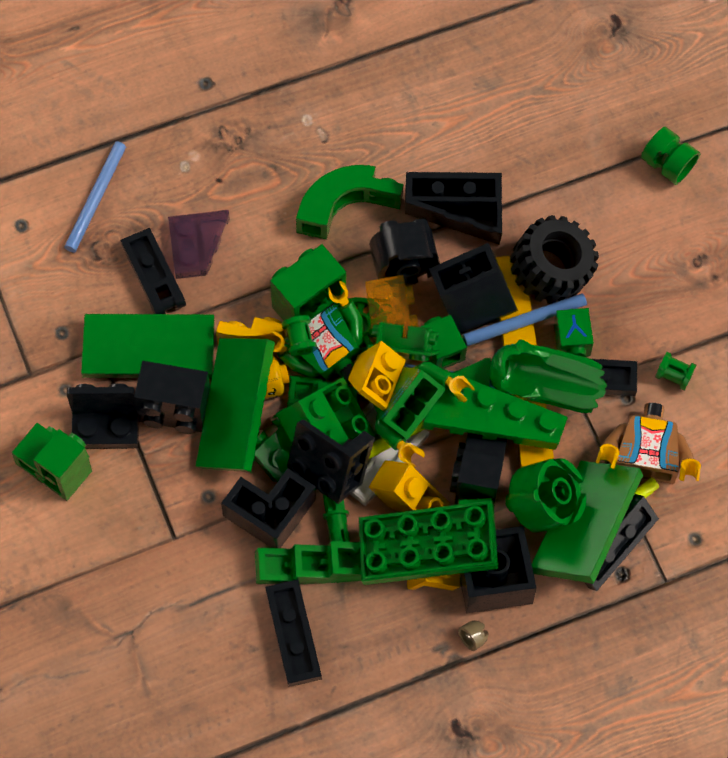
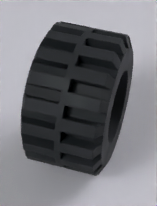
(564, 241)

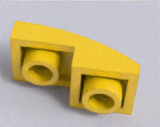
(260, 329)

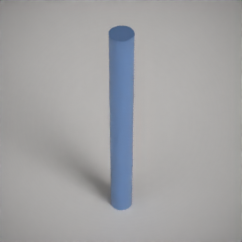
(95, 197)
(523, 320)

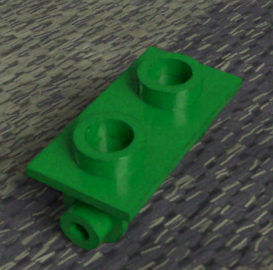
(417, 344)

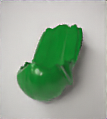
(548, 376)

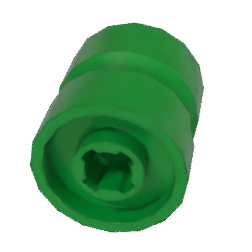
(671, 156)

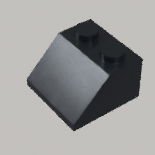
(508, 585)

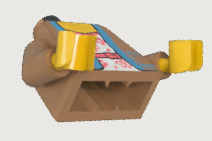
(651, 446)

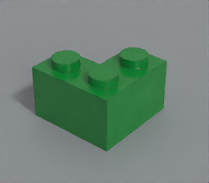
(54, 459)

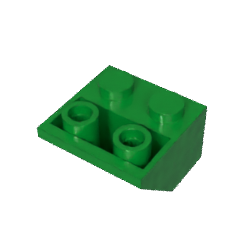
(329, 410)

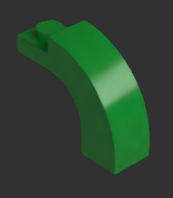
(340, 189)

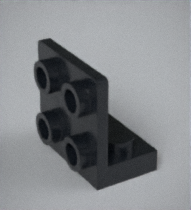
(104, 416)
(326, 463)

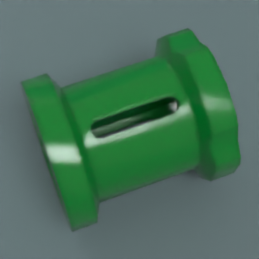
(299, 335)
(675, 371)

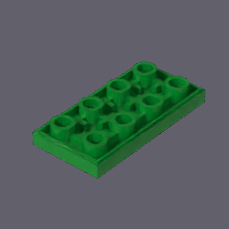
(120, 342)
(235, 404)
(428, 543)
(581, 547)

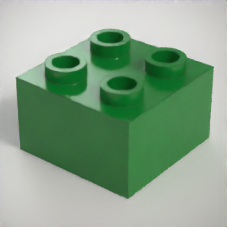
(305, 284)

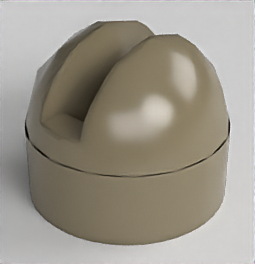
(472, 635)

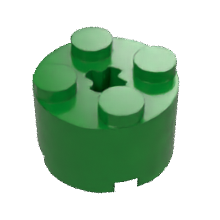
(546, 495)

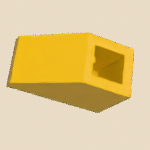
(377, 374)
(405, 488)

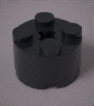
(404, 250)

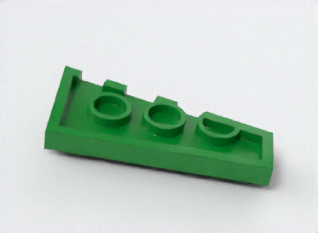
(496, 415)

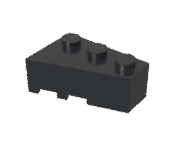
(457, 201)

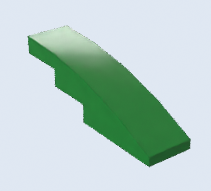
(309, 563)

